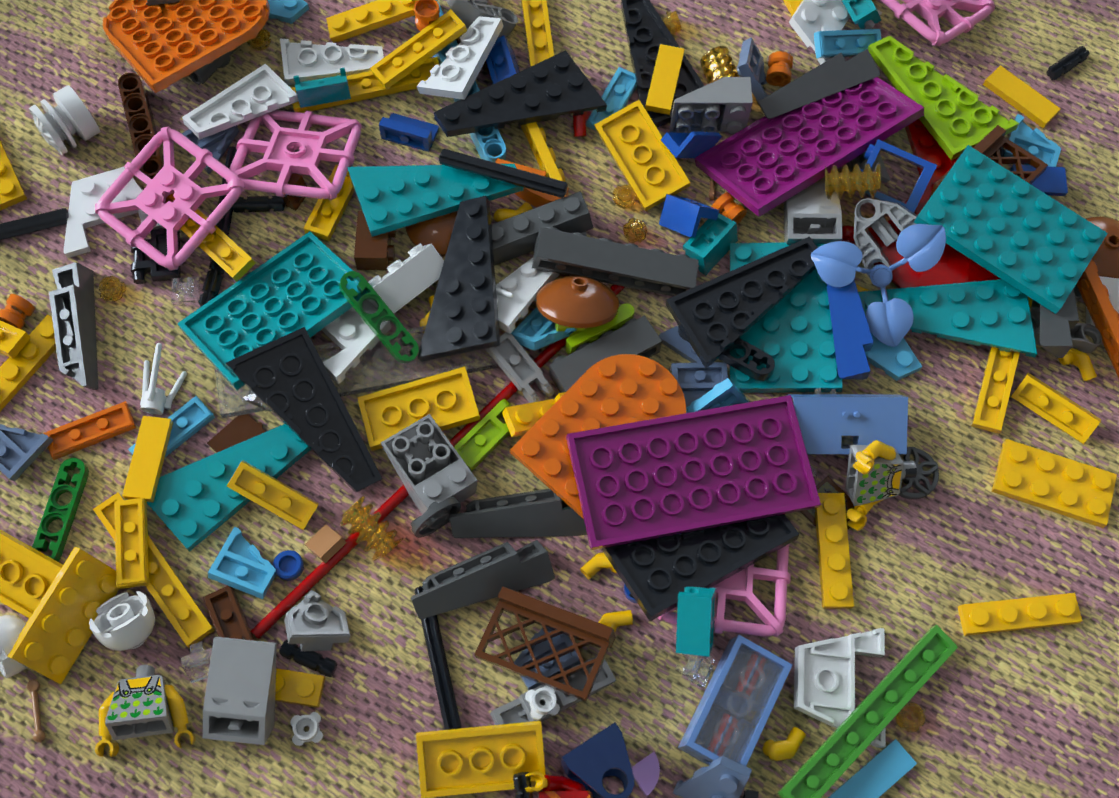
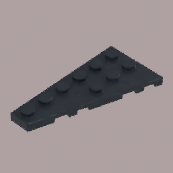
(526, 97)
(465, 299)
(731, 304)
(301, 393)

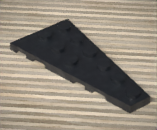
(644, 35)
(702, 558)

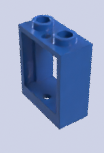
(922, 182)

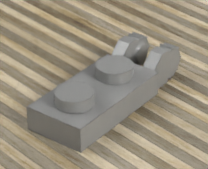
(520, 367)

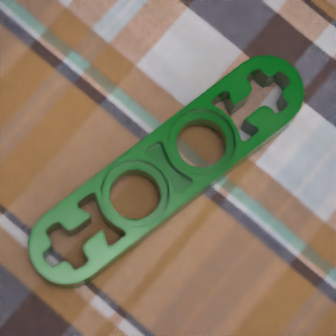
(383, 314)
(65, 513)

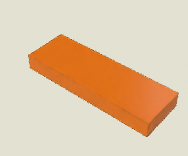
(90, 430)

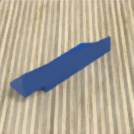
(850, 332)

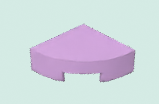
(647, 773)

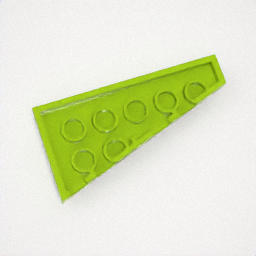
(950, 109)

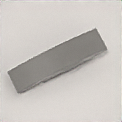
(519, 709)

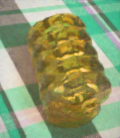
(718, 64)
(852, 181)
(369, 529)

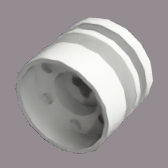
(64, 120)

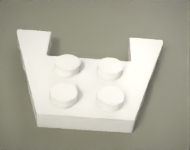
(820, 16)
(81, 211)
(353, 338)
(827, 676)

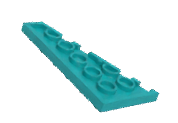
(412, 194)
(968, 313)
(197, 497)

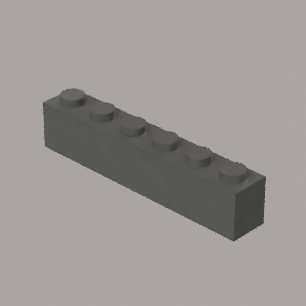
(614, 262)

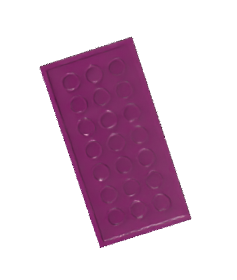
(790, 152)
(691, 471)

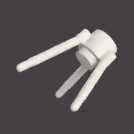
(153, 398)

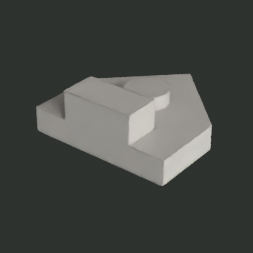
(316, 624)

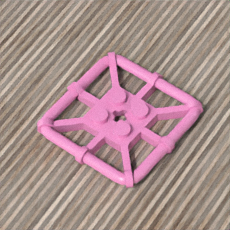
(934, 9)
(281, 156)
(172, 214)
(740, 588)

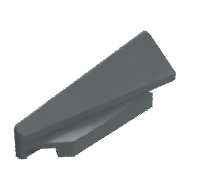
(820, 82)
(75, 323)
(1056, 328)
(518, 515)
(483, 577)

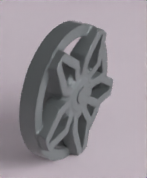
(921, 475)
(435, 517)

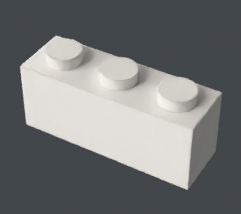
(408, 277)

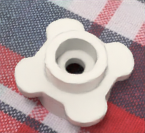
(538, 710)
(300, 722)

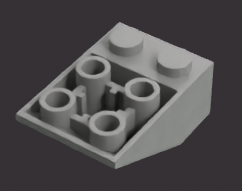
(714, 107)
(813, 216)
(429, 464)
(240, 691)

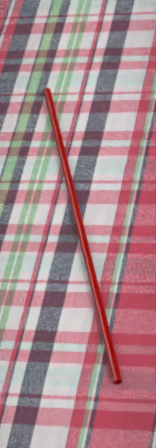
(386, 508)

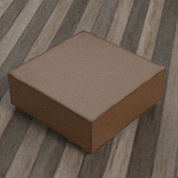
(325, 543)

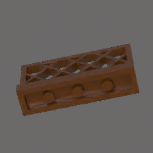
(991, 147)
(556, 619)

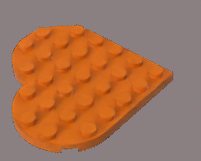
(181, 36)
(606, 395)

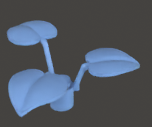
(891, 319)

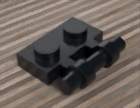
(140, 267)

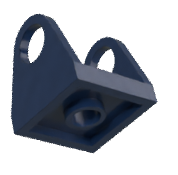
(600, 758)

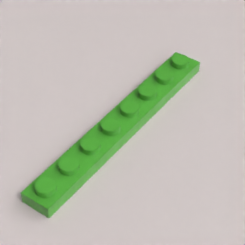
(870, 717)

